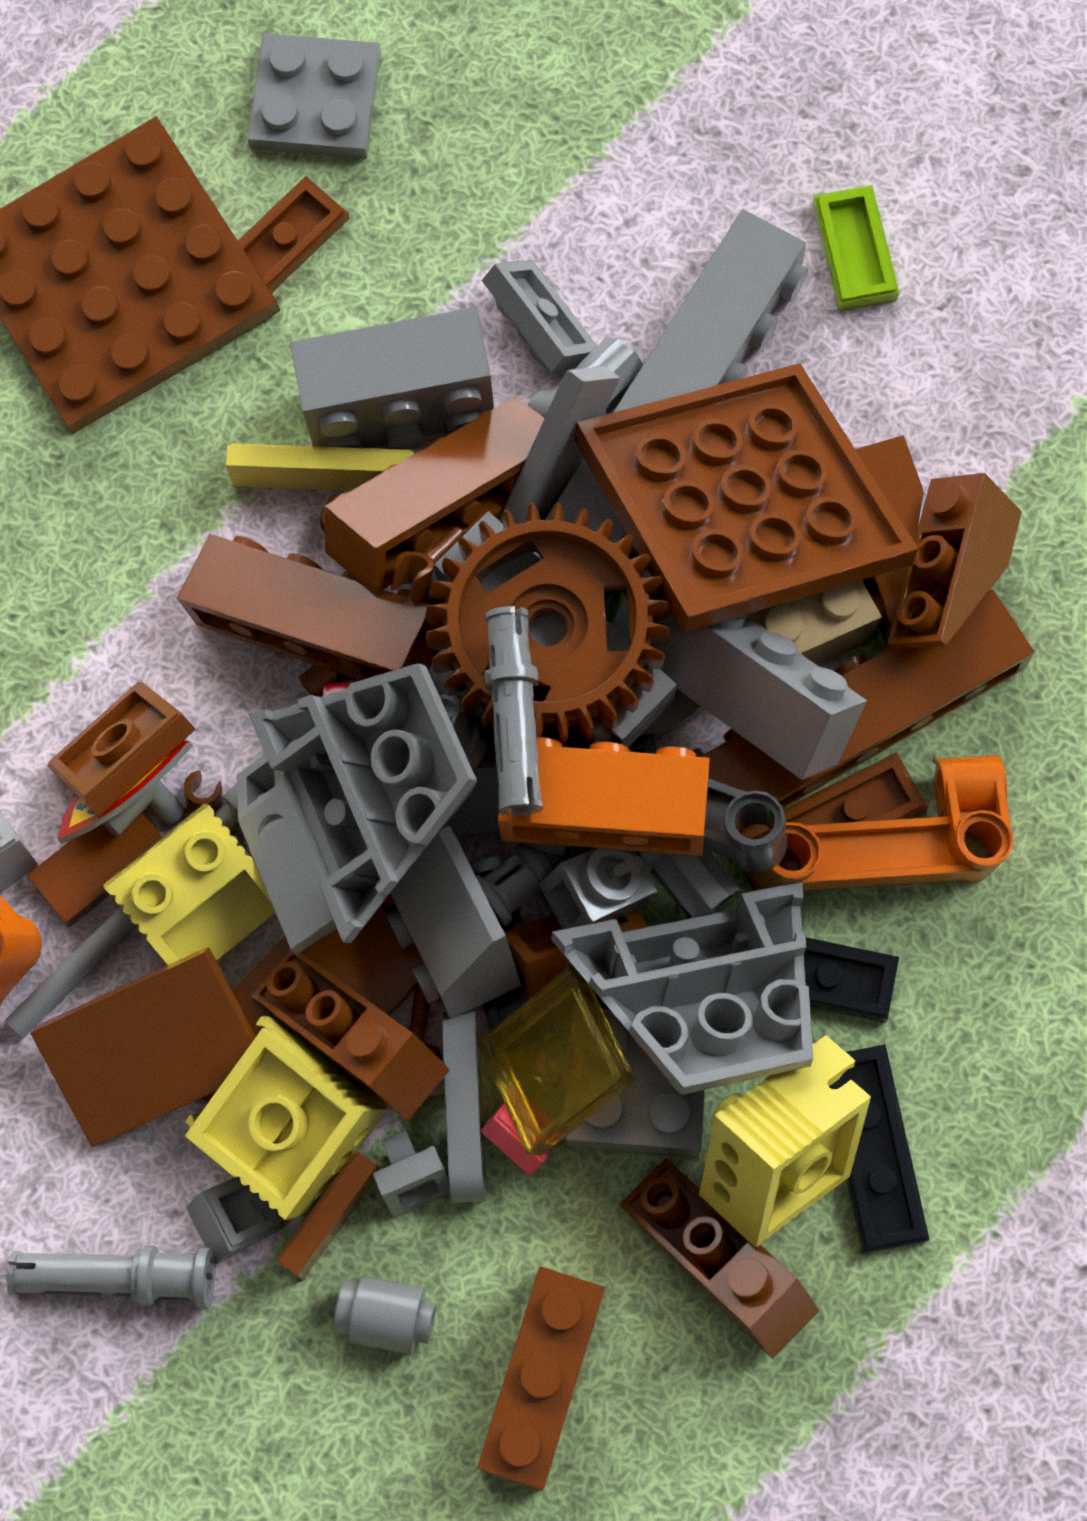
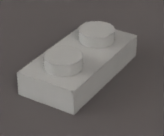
(539, 314)

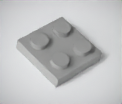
(314, 95)

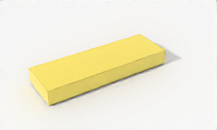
(307, 466)

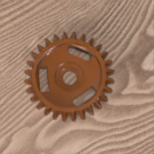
(566, 582)

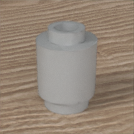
(384, 1314)

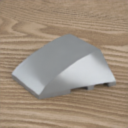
(373, 779)
(707, 993)

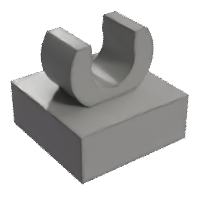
(412, 1176)

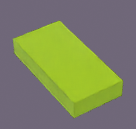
(855, 248)

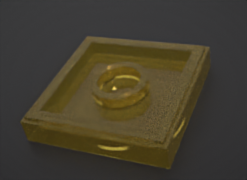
(555, 1061)

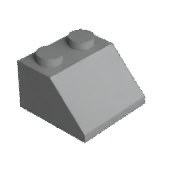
(451, 929)

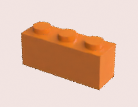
(616, 799)

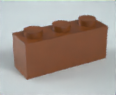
(541, 1378)

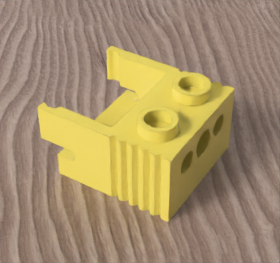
(193, 890)
(285, 1120)
(783, 1144)

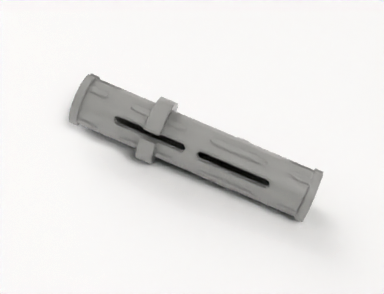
(511, 687)

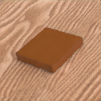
(120, 747)

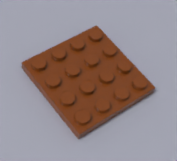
(122, 275)
(744, 496)

